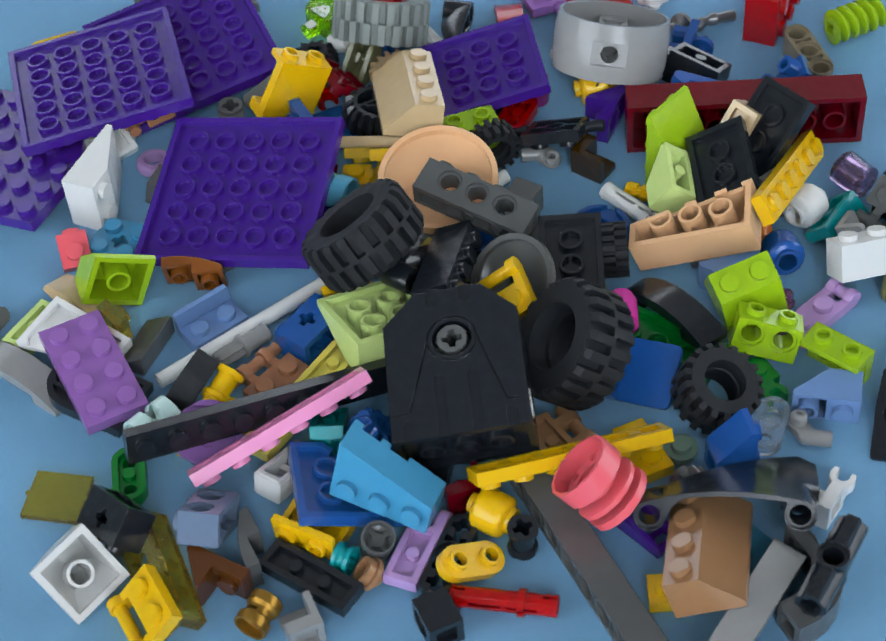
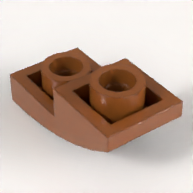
(203, 272)

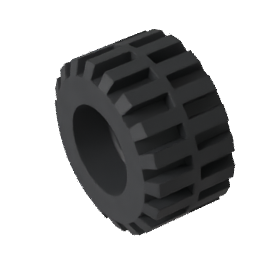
(730, 371)

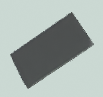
(149, 344)

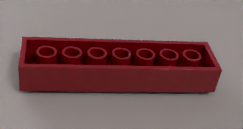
(835, 119)

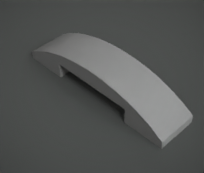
(27, 374)

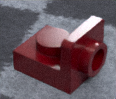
(458, 494)

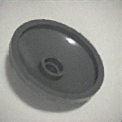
(527, 249)

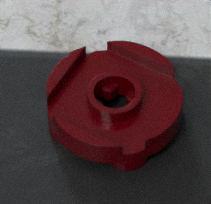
(341, 82)

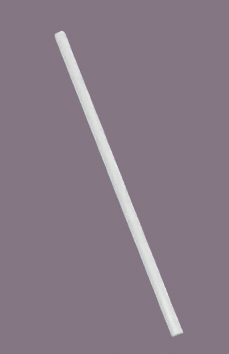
(266, 316)

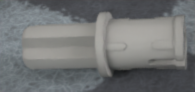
(243, 345)

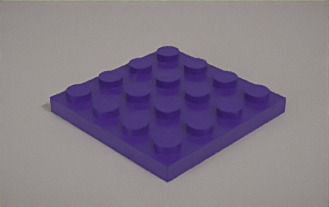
(490, 66)

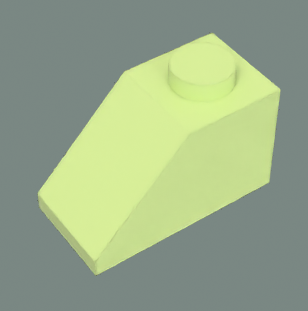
(670, 180)

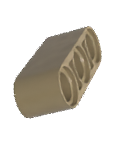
(801, 41)

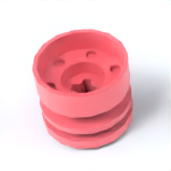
(599, 482)

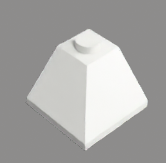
(79, 573)

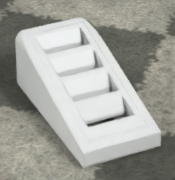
(269, 482)

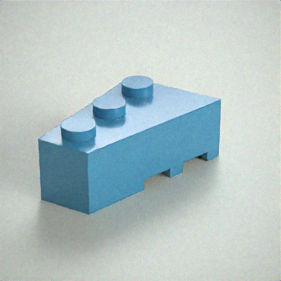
(384, 482)

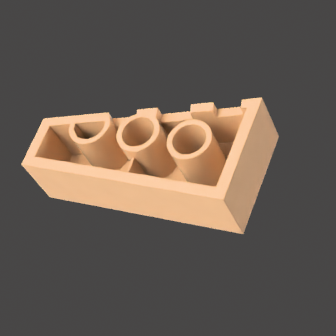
(698, 230)

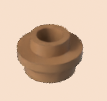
(369, 572)

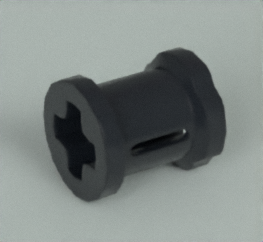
(522, 533)

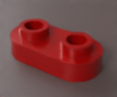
(520, 113)

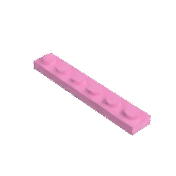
(268, 435)

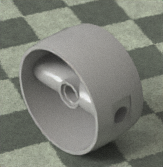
(610, 42)

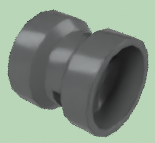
(378, 535)

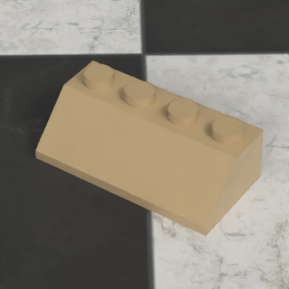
(408, 93)

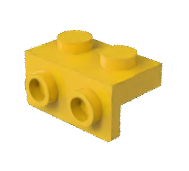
(315, 539)

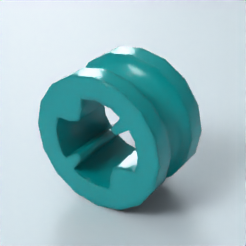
(345, 557)

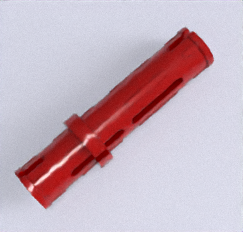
(511, 601)

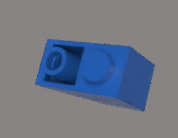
(733, 441)

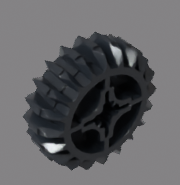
(361, 113)

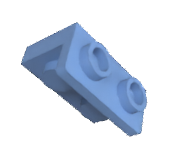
(208, 317)

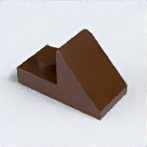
(216, 571)

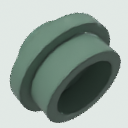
(682, 450)

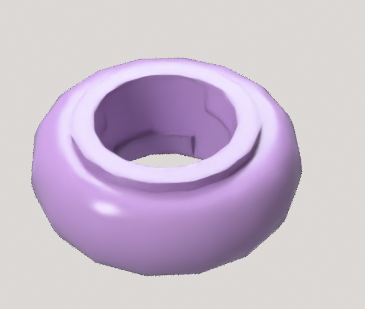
(146, 158)

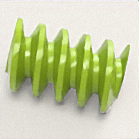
(853, 19)

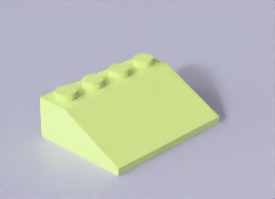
(359, 319)

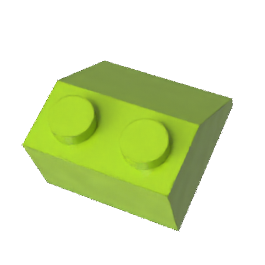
(114, 277)
(745, 281)

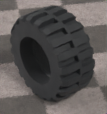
(363, 235)
(577, 343)

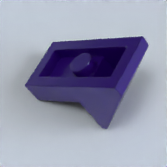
(606, 105)

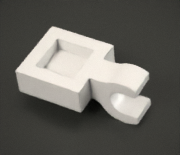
(832, 499)

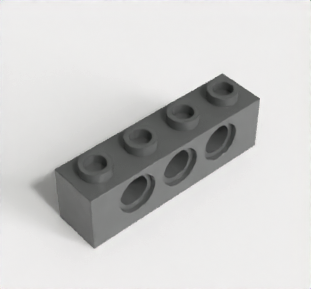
(458, 204)

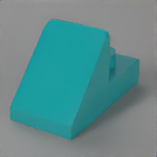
(330, 428)

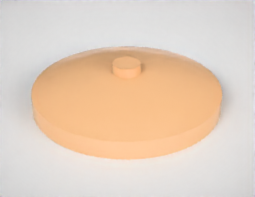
(443, 143)

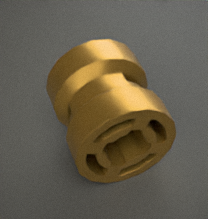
(258, 614)

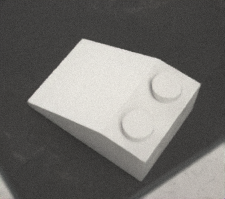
(95, 182)

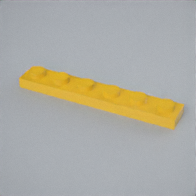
(787, 178)
(526, 465)

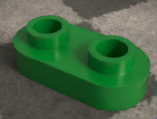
(129, 479)

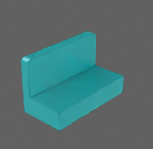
(837, 208)

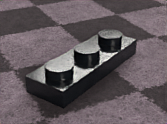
(305, 572)

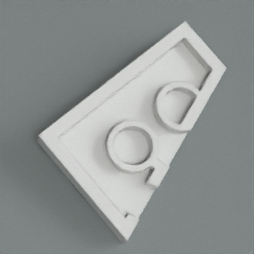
(54, 314)

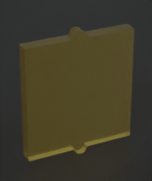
(56, 497)

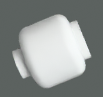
(807, 206)

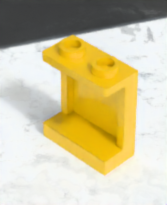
(294, 76)

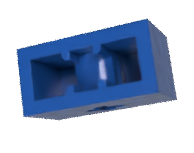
(304, 332)

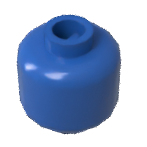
(784, 250)

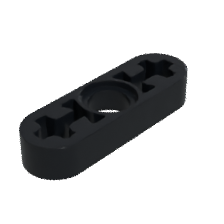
(448, 537)

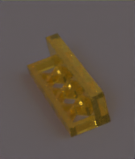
(165, 555)

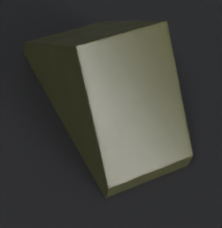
(359, 58)

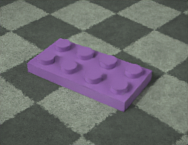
(93, 371)

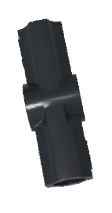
(826, 579)

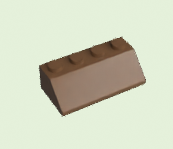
(708, 555)

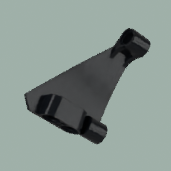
(780, 479)

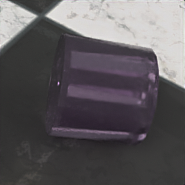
(853, 173)

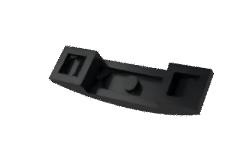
(681, 309)

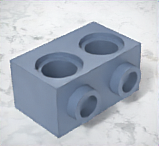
(207, 518)

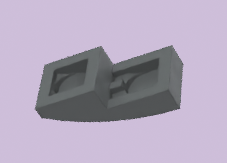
(250, 545)

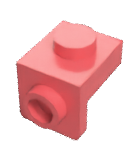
(71, 246)

